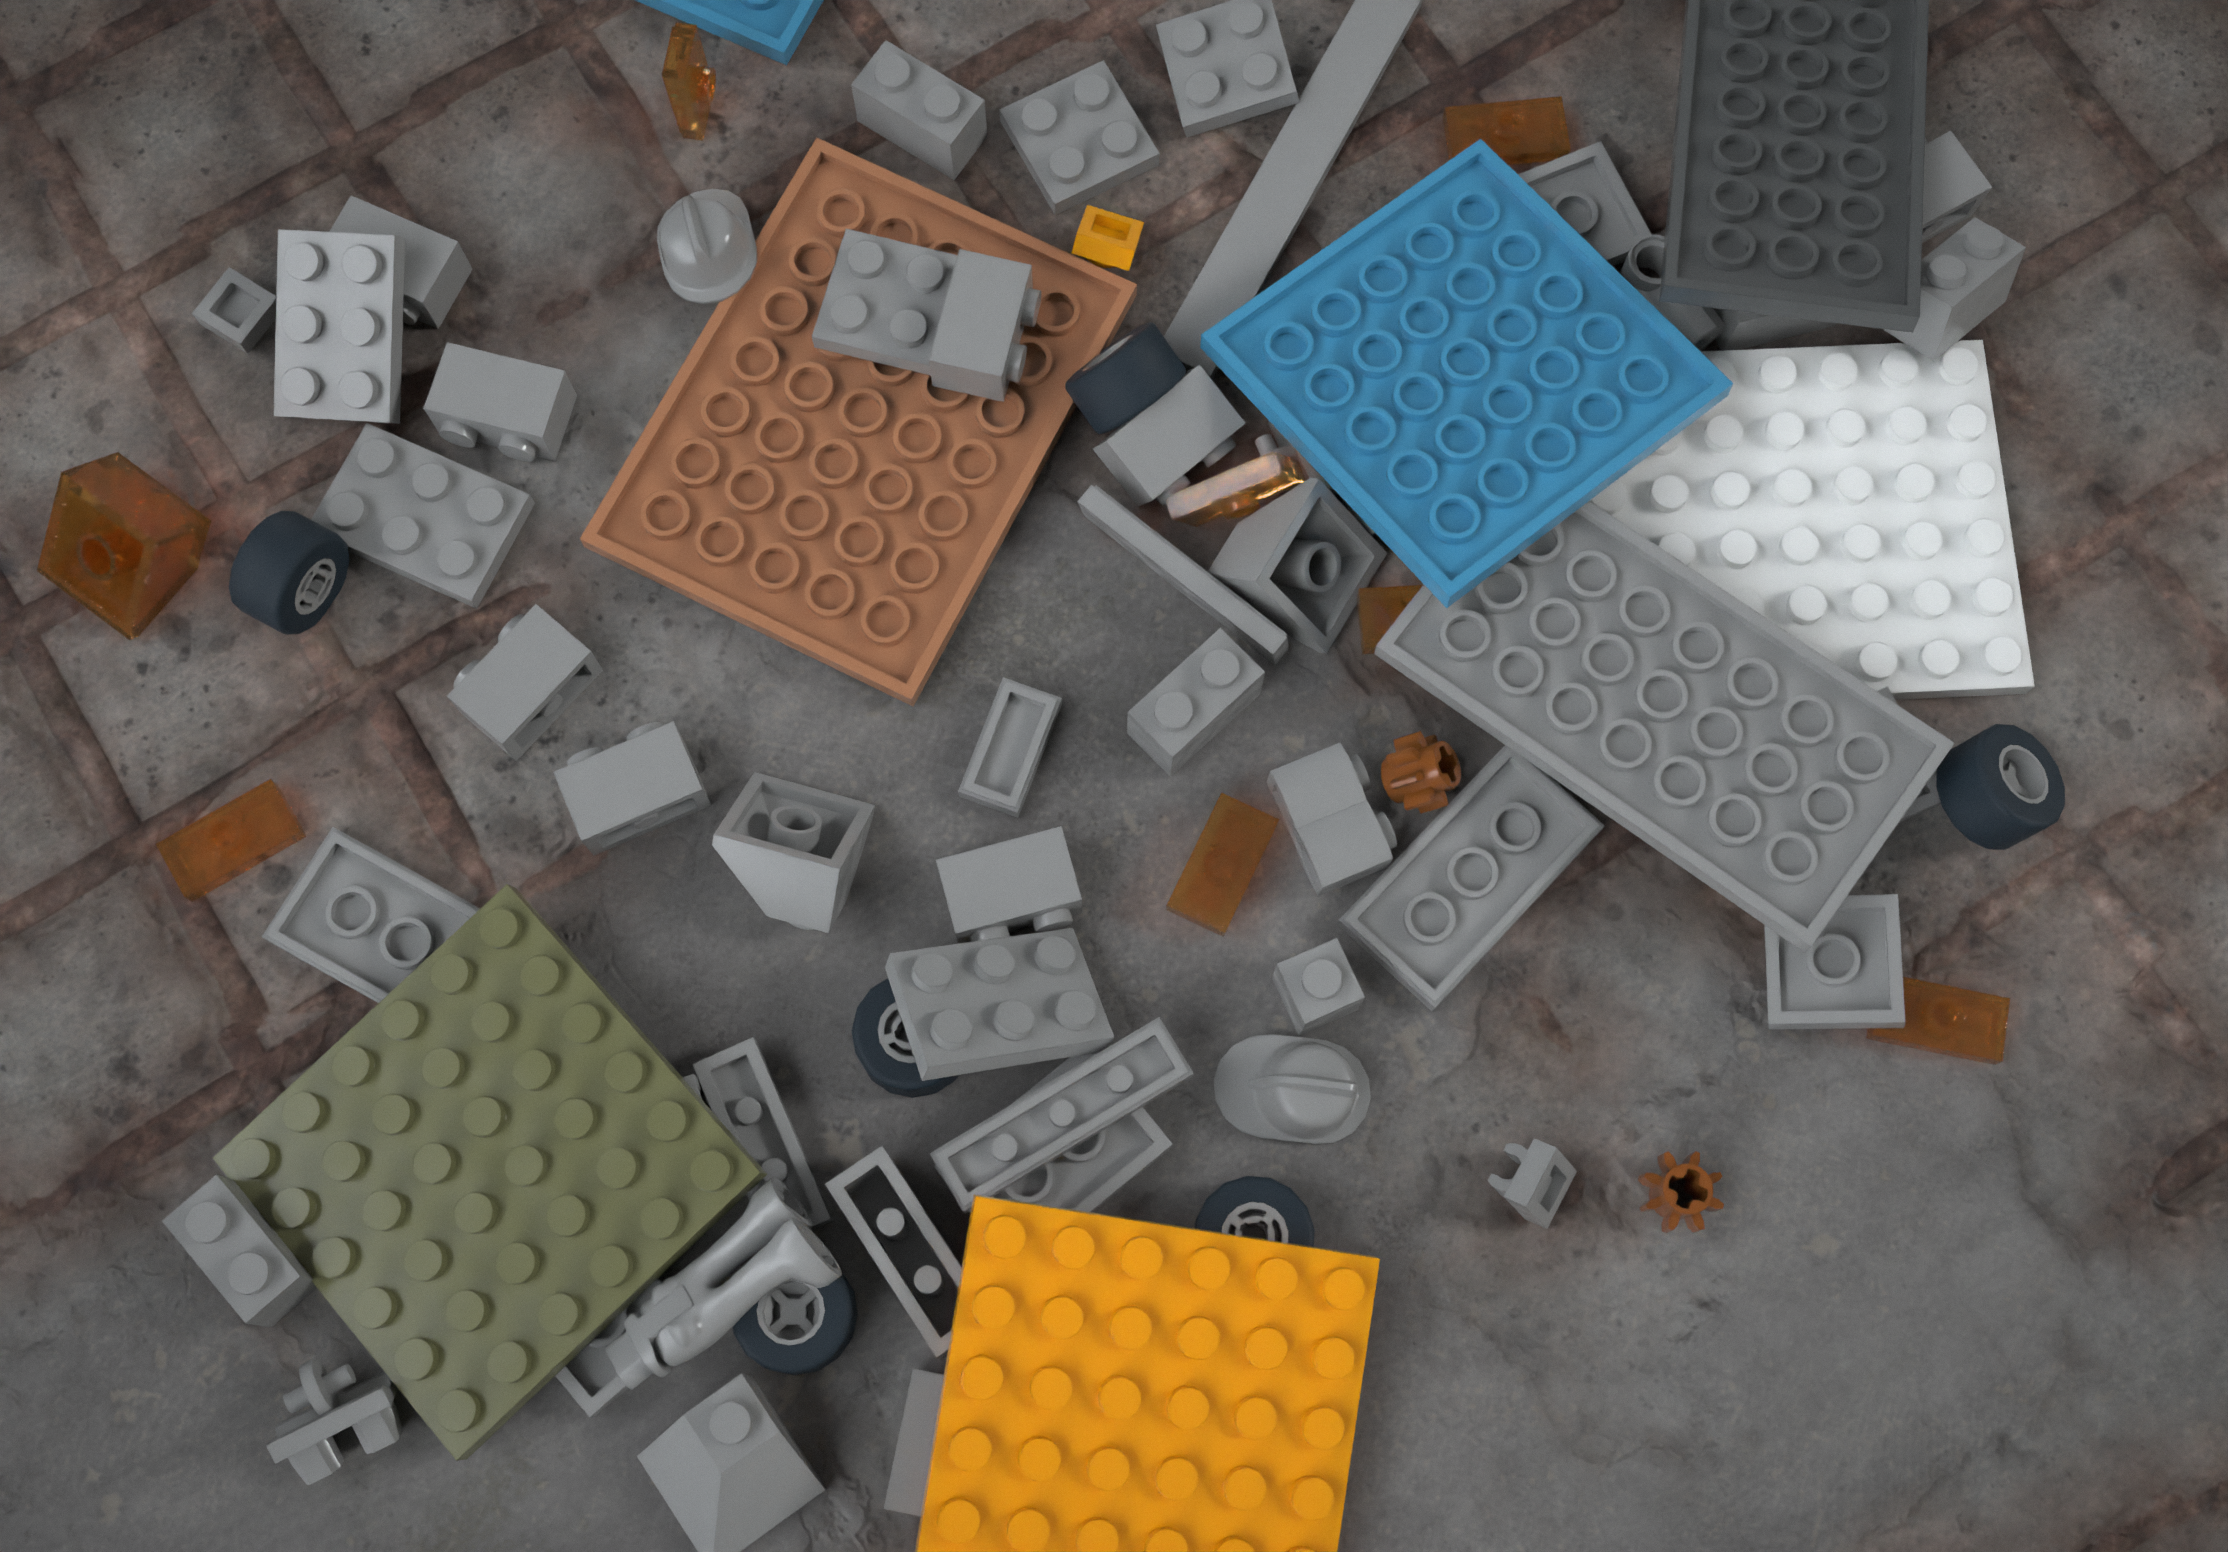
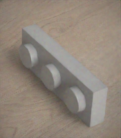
(753, 1111)

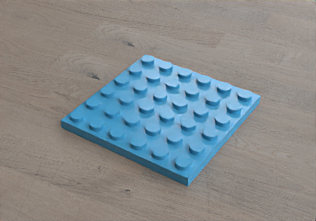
(1464, 370)

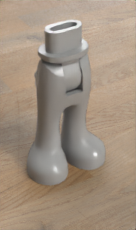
(700, 1308)

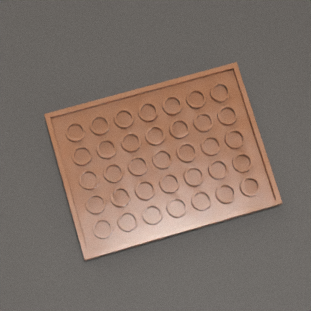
(834, 488)

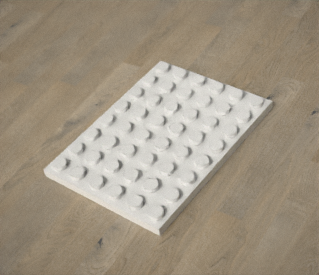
(1852, 511)

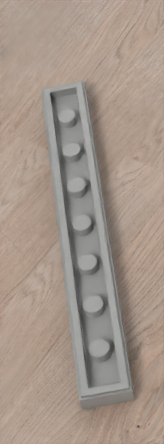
(1291, 172)

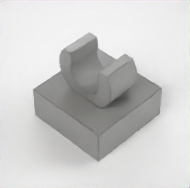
(1538, 1183)

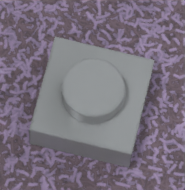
(237, 310)

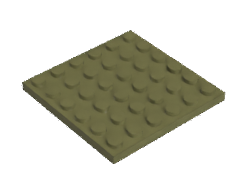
(488, 1170)

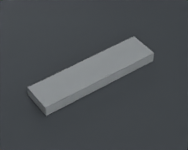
(1184, 574)
(1062, 1114)

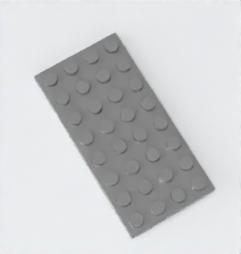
(1677, 715)

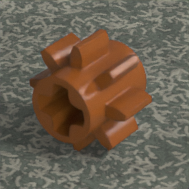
(1420, 772)
(1696, 1184)

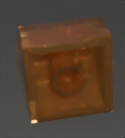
(120, 542)

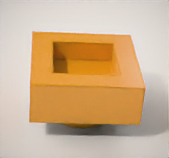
(1107, 238)

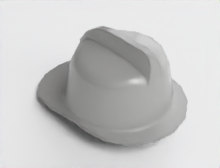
(707, 246)
(1292, 1089)

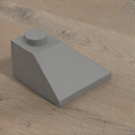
(1300, 563)
(794, 848)
(730, 1469)

